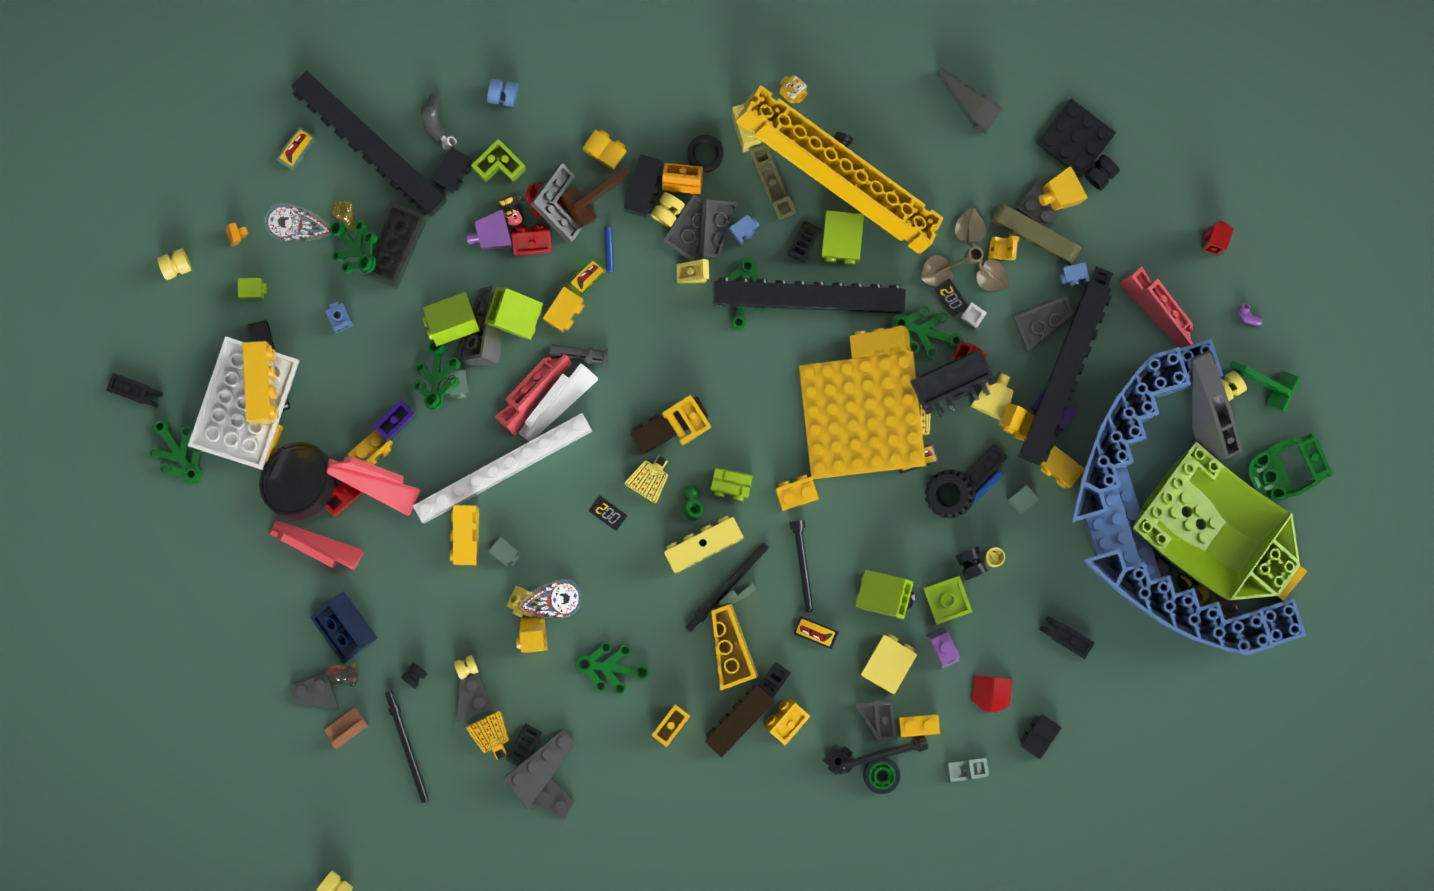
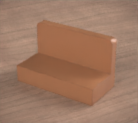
(345, 728)

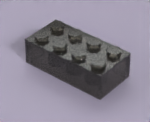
(395, 243)

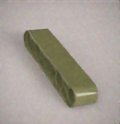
(1036, 234)

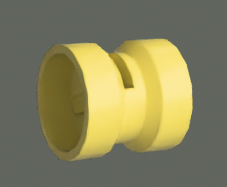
(994, 557)
(466, 667)

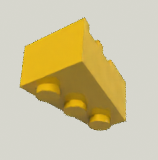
(880, 342)
(464, 535)
(532, 635)

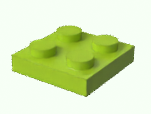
(947, 600)

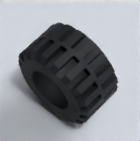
(933, 493)

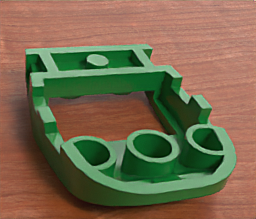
(1271, 478)

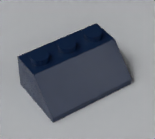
(343, 627)

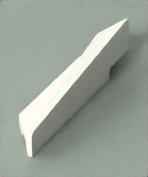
(557, 400)

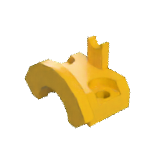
(1003, 248)

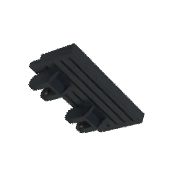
(953, 381)

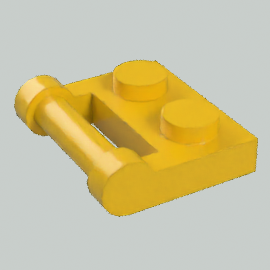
(691, 415)

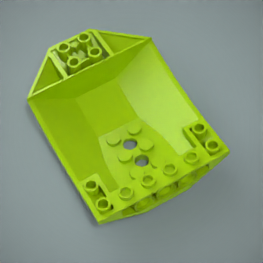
(1246, 537)

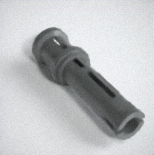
(588, 355)

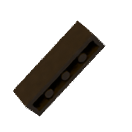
(659, 430)
(740, 720)

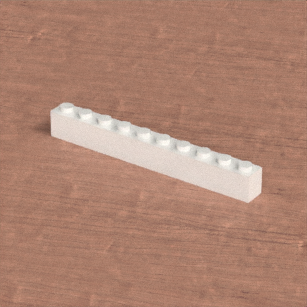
(502, 468)

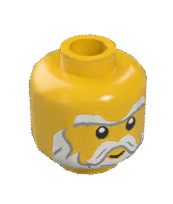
(793, 89)

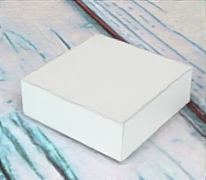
(973, 315)

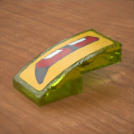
(586, 278)

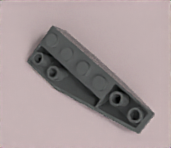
(1211, 411)

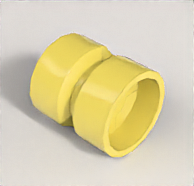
(667, 209)
(174, 264)
(1236, 383)
(333, 883)

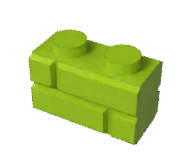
(731, 483)

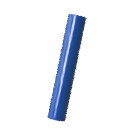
(609, 250)
(987, 485)

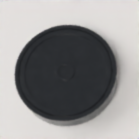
(296, 481)

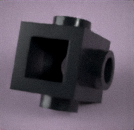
(833, 756)

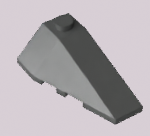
(978, 109)
(484, 346)

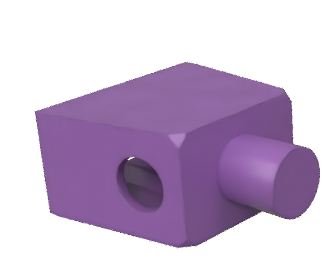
(491, 232)
(943, 647)

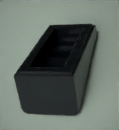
(797, 255)
(513, 759)

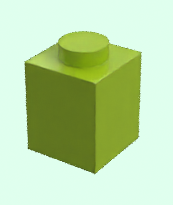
(251, 288)

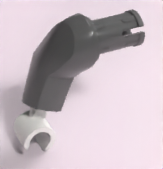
(432, 125)

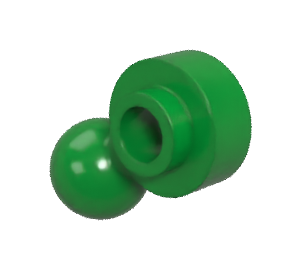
(691, 494)

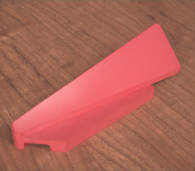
(317, 546)

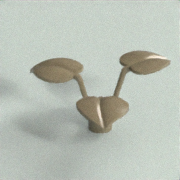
(973, 229)

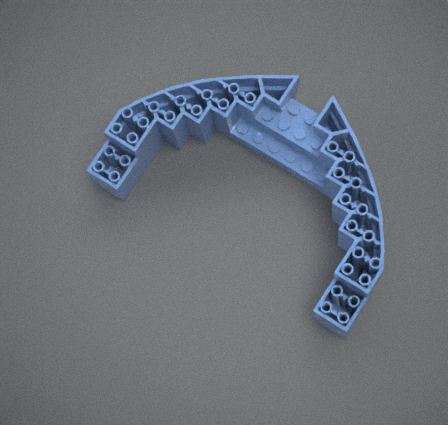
(1111, 508)

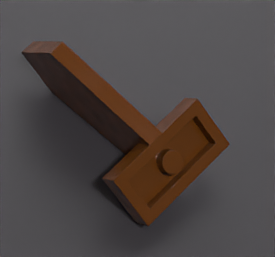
(579, 206)

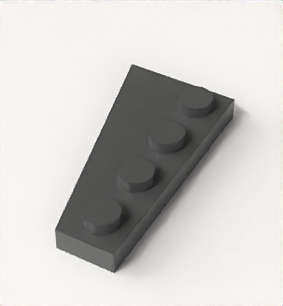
(535, 771)

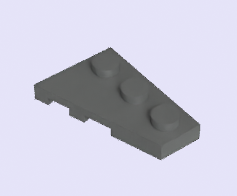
(714, 224)

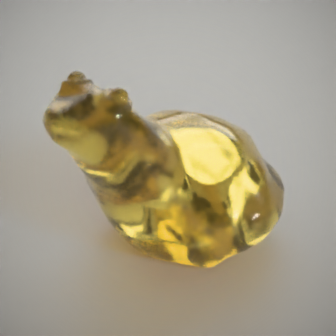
(343, 212)

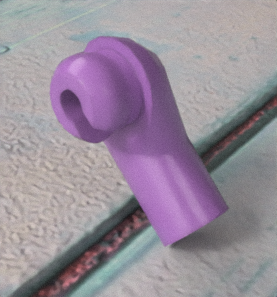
(1247, 317)

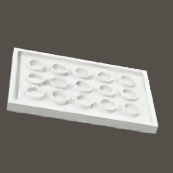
(222, 417)

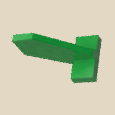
(1281, 390)

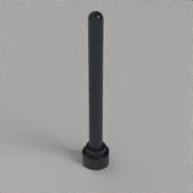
(798, 529)
(918, 744)

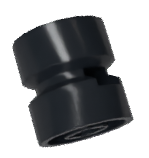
(1103, 170)
(972, 563)

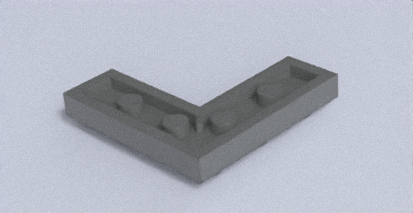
(546, 203)

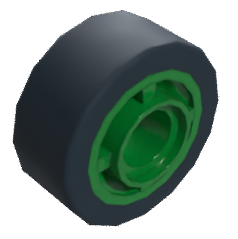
(889, 784)

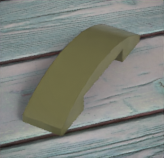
(772, 182)

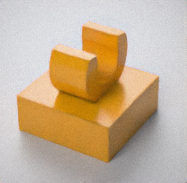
(235, 234)

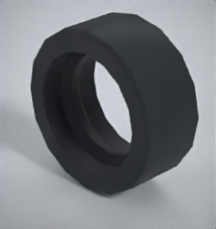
(705, 139)

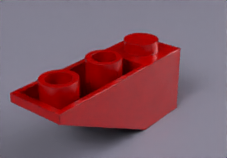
(342, 498)

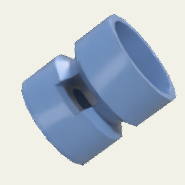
(496, 91)

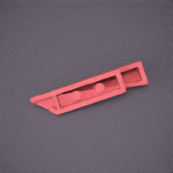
(1159, 306)
(531, 392)
(375, 482)

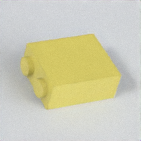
(746, 138)
(889, 663)

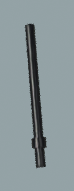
(701, 614)
(394, 711)

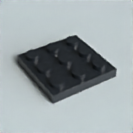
(1076, 138)

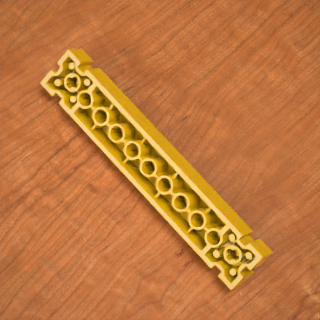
(839, 169)

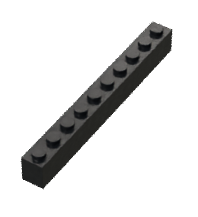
(368, 143)
(809, 297)
(1064, 373)

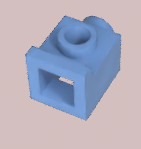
(744, 229)
(1074, 275)
(341, 323)

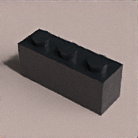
(644, 186)

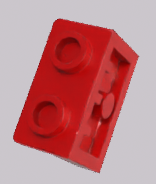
(531, 239)

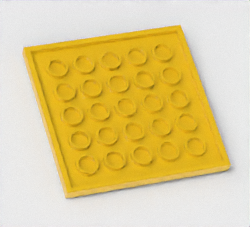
(862, 415)

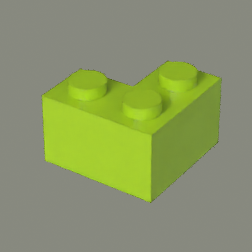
(498, 158)

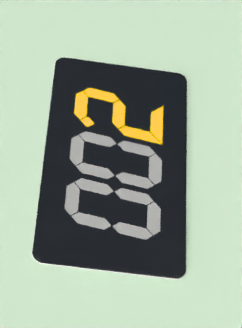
(951, 297)
(607, 513)

